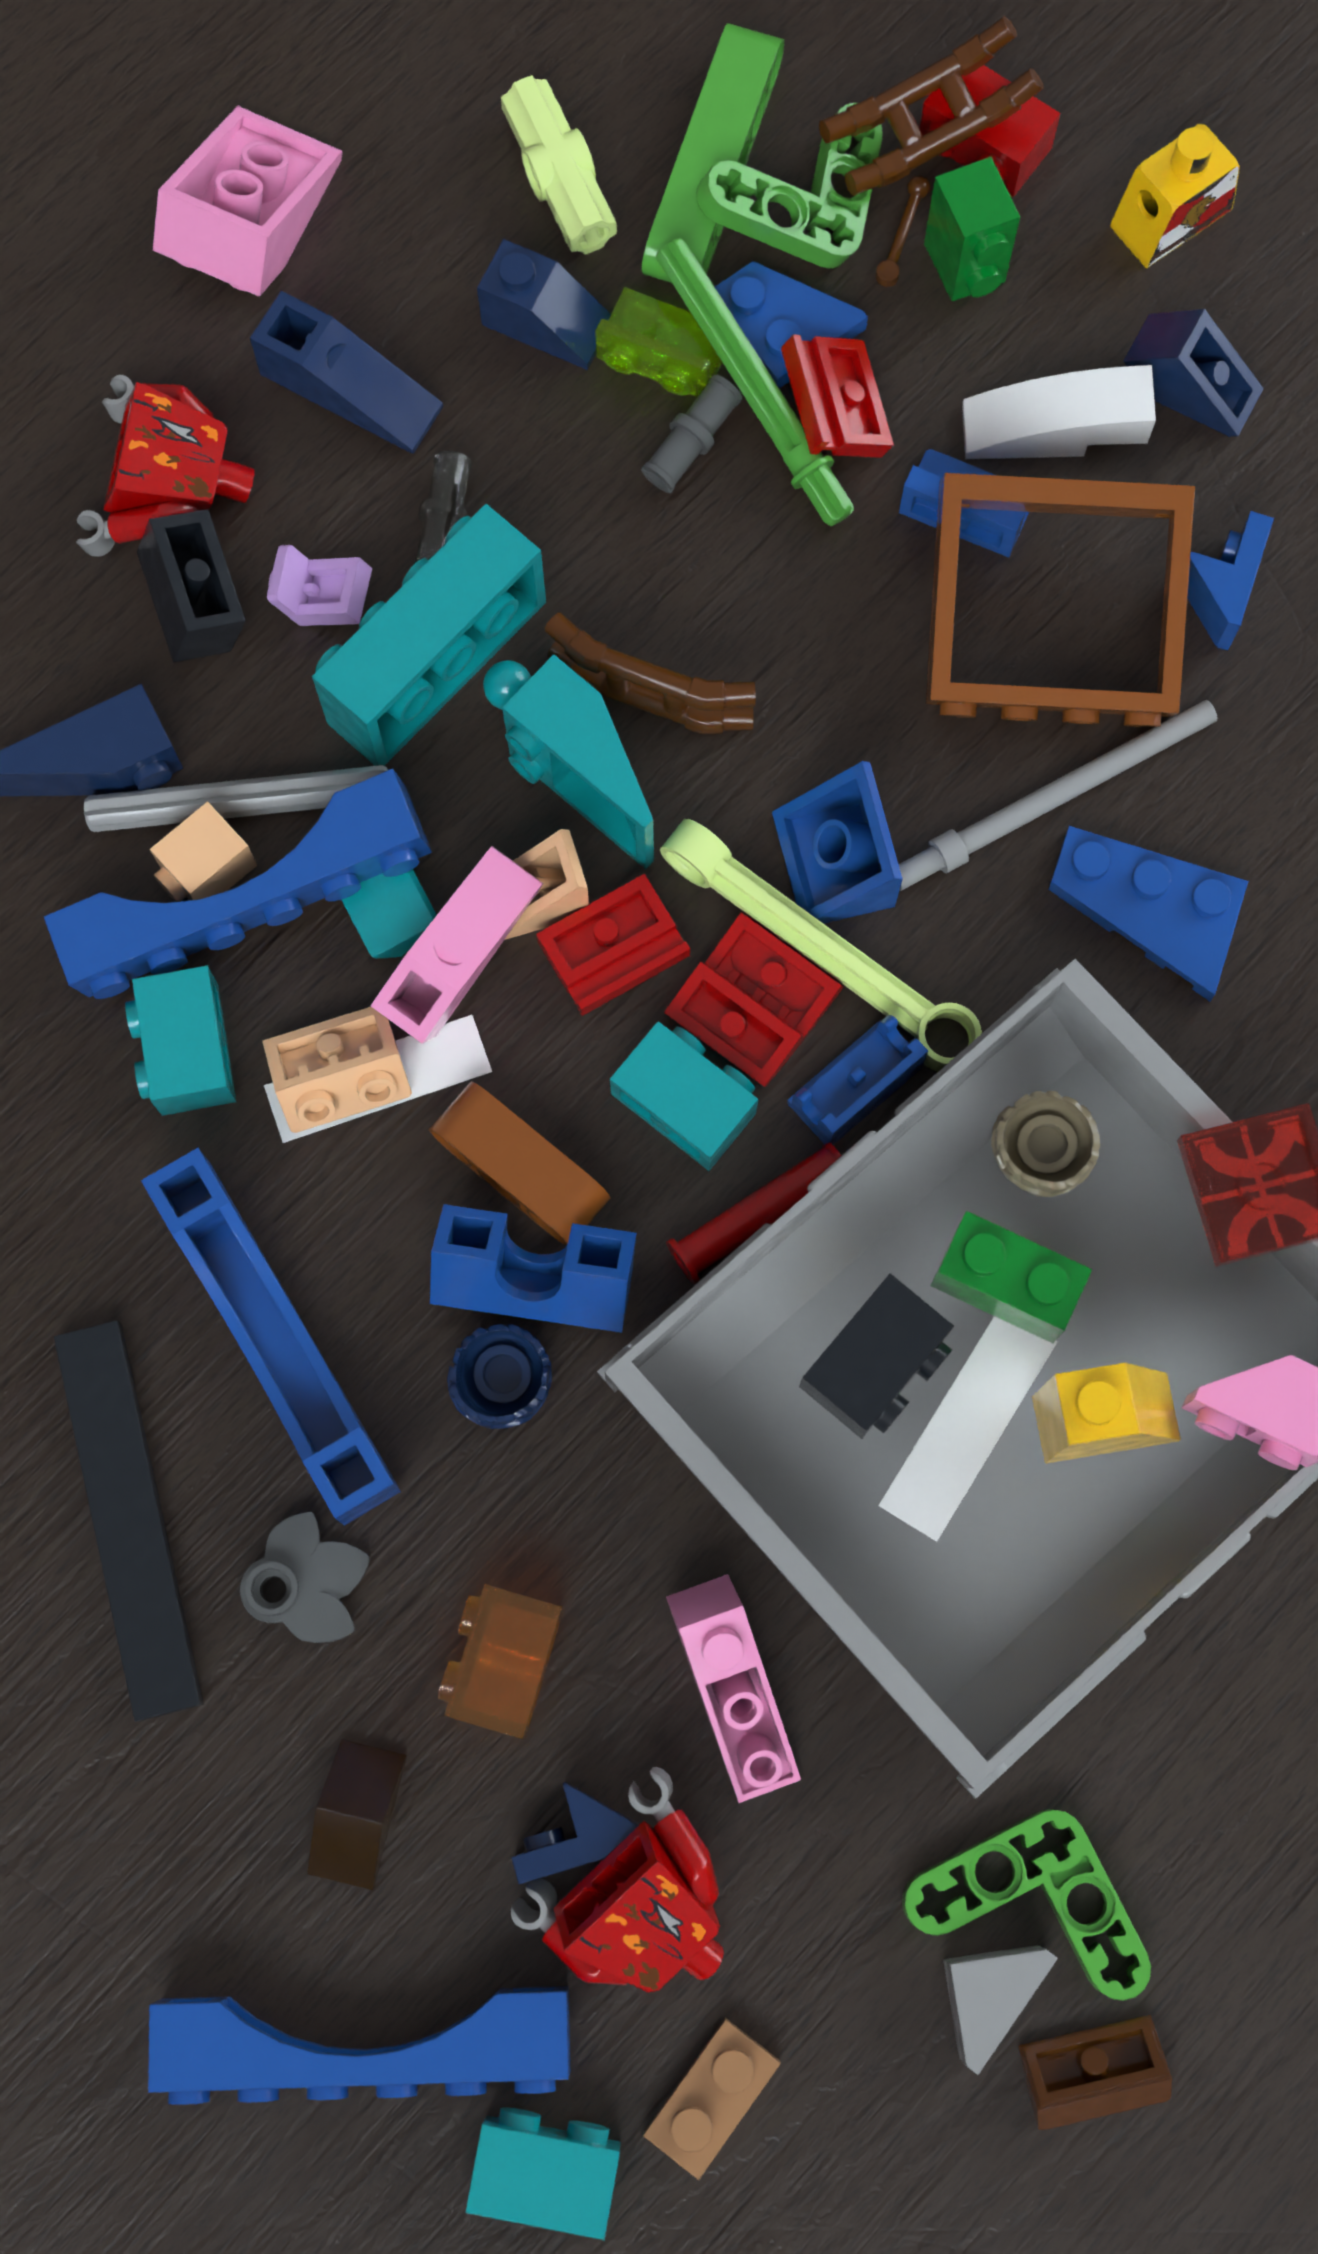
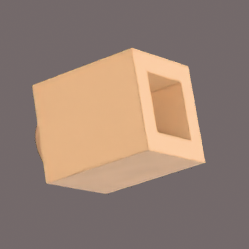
(201, 857)

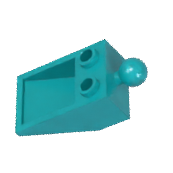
(569, 742)

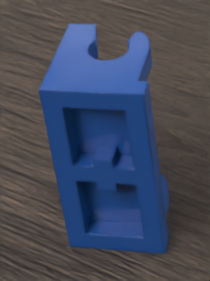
(858, 1081)

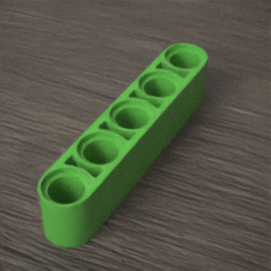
(719, 130)

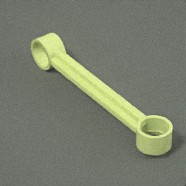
(709, 863)

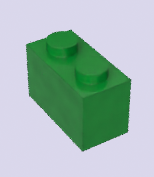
(971, 229)
(1011, 1277)

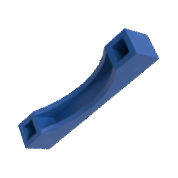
(358, 836)
(271, 1337)
(221, 2046)

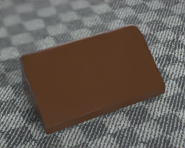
(1095, 2072)

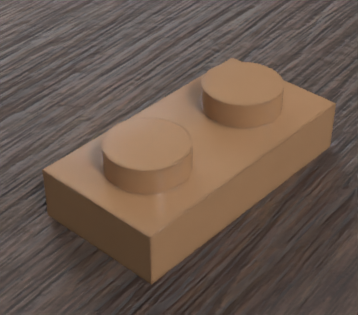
(711, 2098)

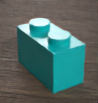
(181, 1041)
(685, 1094)
(544, 2173)

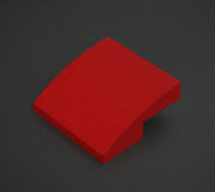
(754, 999)

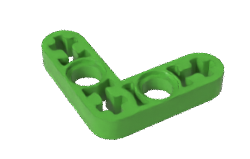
(821, 207)
(1056, 1879)

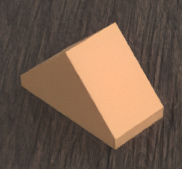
(564, 886)

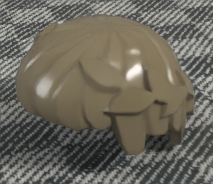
(1045, 1143)

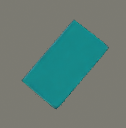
(390, 913)

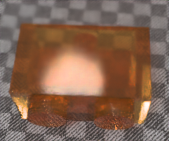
(501, 1661)

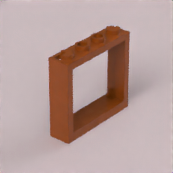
(1063, 497)

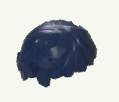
(499, 1376)

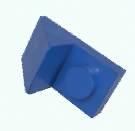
(1223, 586)

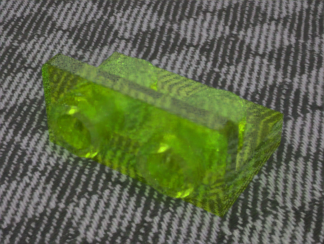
(657, 343)

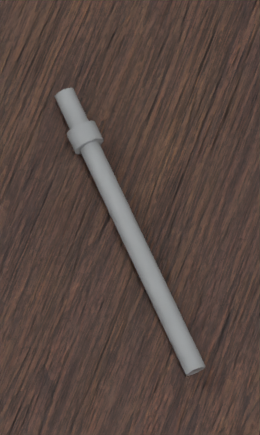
(953, 848)

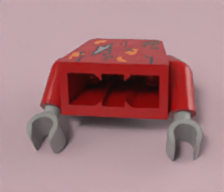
(162, 462)
(640, 1908)

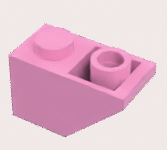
(1266, 1405)

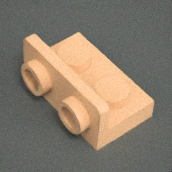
(336, 1069)

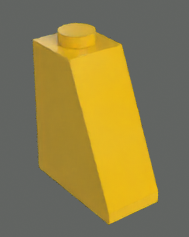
(1104, 1411)

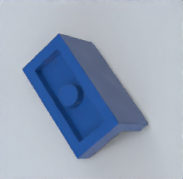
(987, 528)

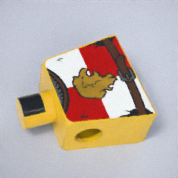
(1187, 184)

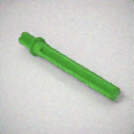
(755, 382)

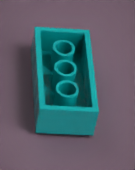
(430, 635)

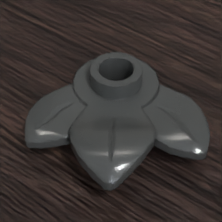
(314, 1577)

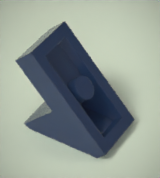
(597, 1831)

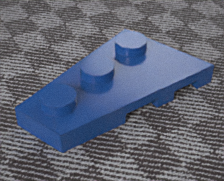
(1155, 901)

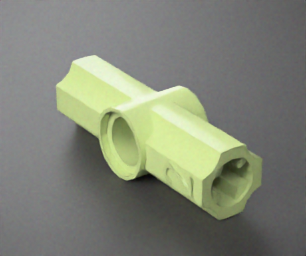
(558, 165)

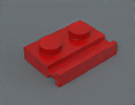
(837, 396)
(613, 944)

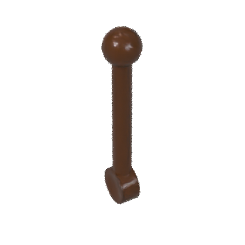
(888, 270)

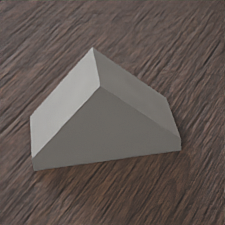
(989, 1995)

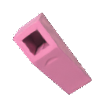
(456, 946)
(734, 1687)

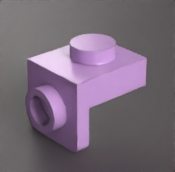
(318, 589)

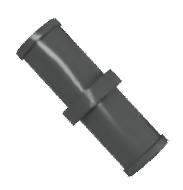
(692, 433)

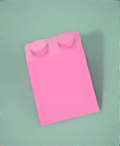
(243, 200)

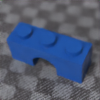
(486, 1272)

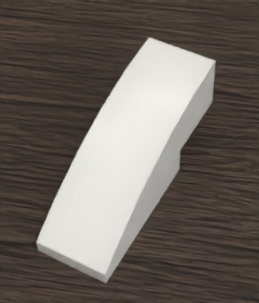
(1061, 414)

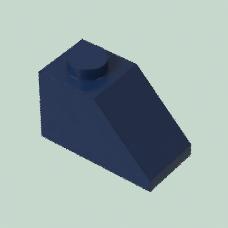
(539, 304)
(1196, 369)

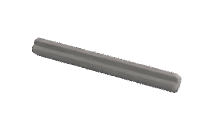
(228, 798)

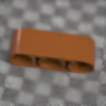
(519, 1162)

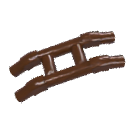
(944, 75)
(694, 702)

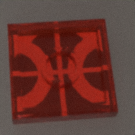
(1255, 1183)

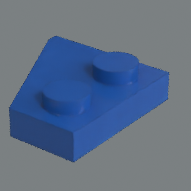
(776, 307)

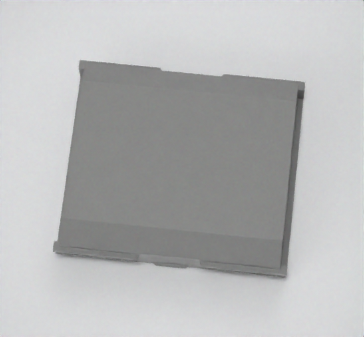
(1042, 1562)

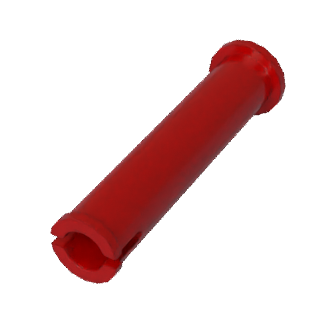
(742, 1220)

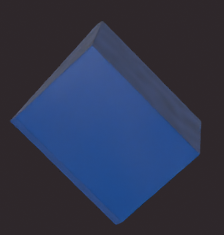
(839, 847)

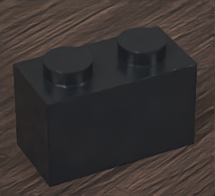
(190, 585)
(877, 1357)

